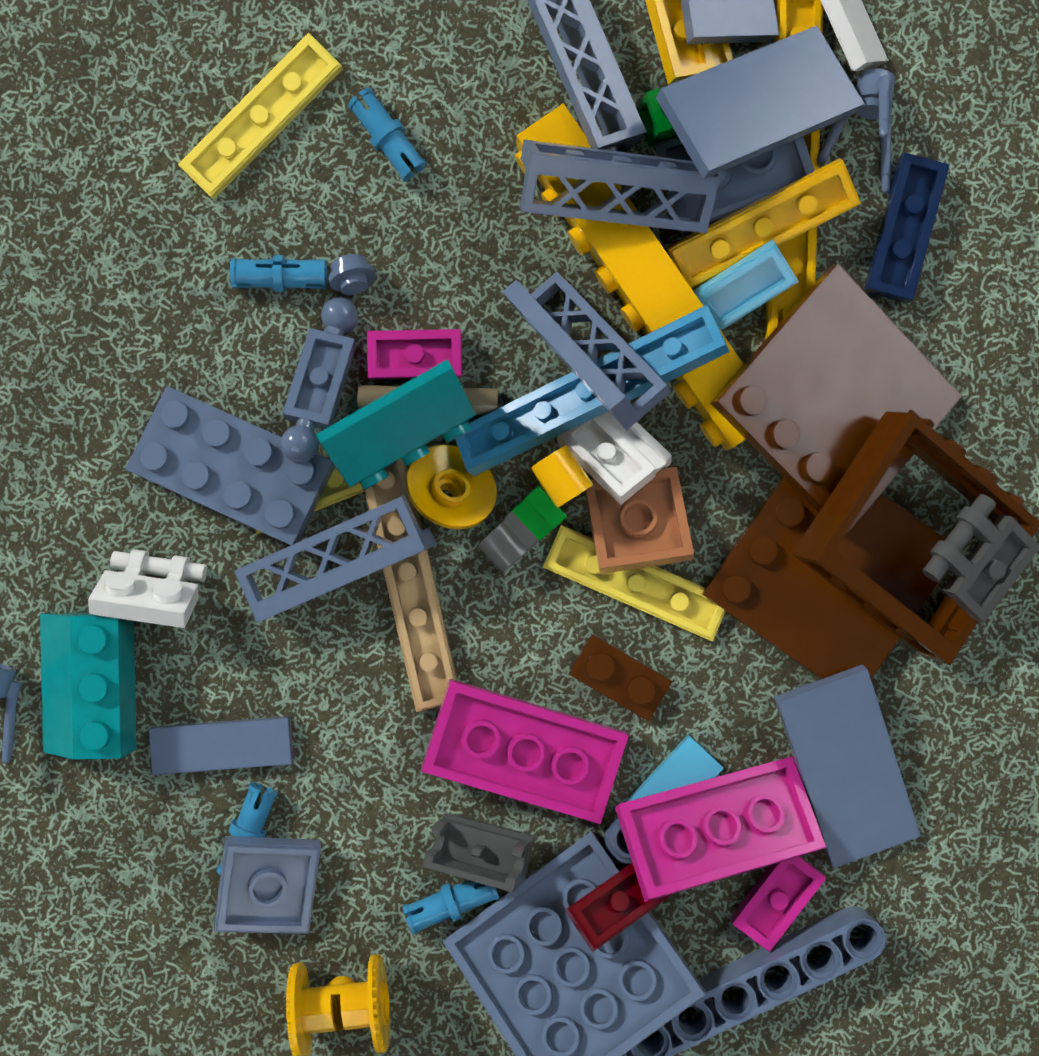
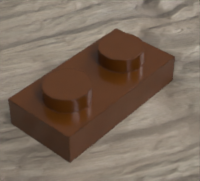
(620, 677)

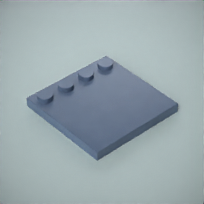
(548, 984)

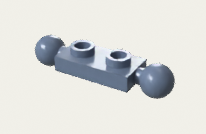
(319, 379)

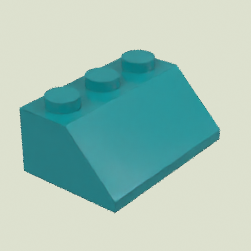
(398, 426)
(87, 686)

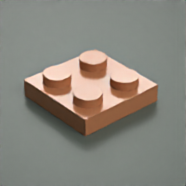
(644, 529)

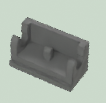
(480, 852)

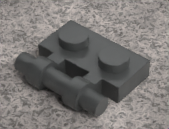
(991, 566)

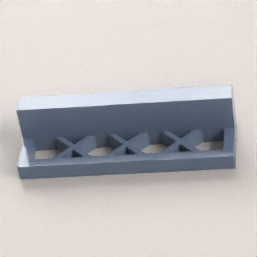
(597, 69)
(616, 168)
(573, 353)
(349, 571)

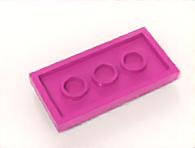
(524, 751)
(719, 828)

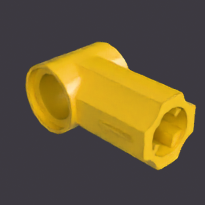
(561, 476)

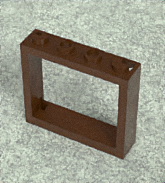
(949, 625)

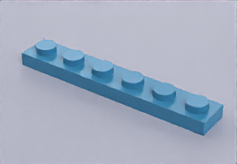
(569, 403)

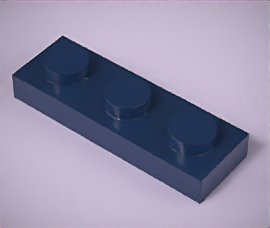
(906, 227)

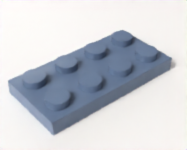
(229, 466)

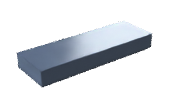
(221, 745)

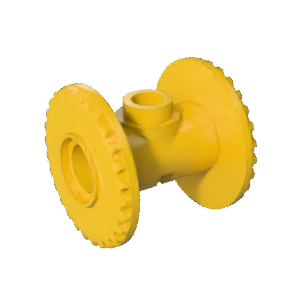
(337, 1006)

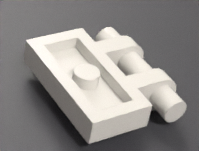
(144, 598)

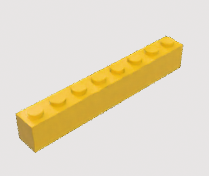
(640, 273)

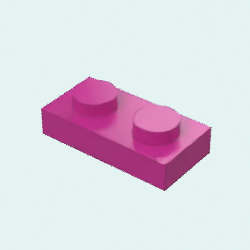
(412, 352)
(777, 900)

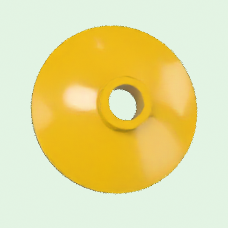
(445, 470)

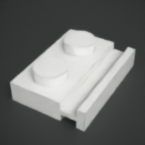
(616, 457)

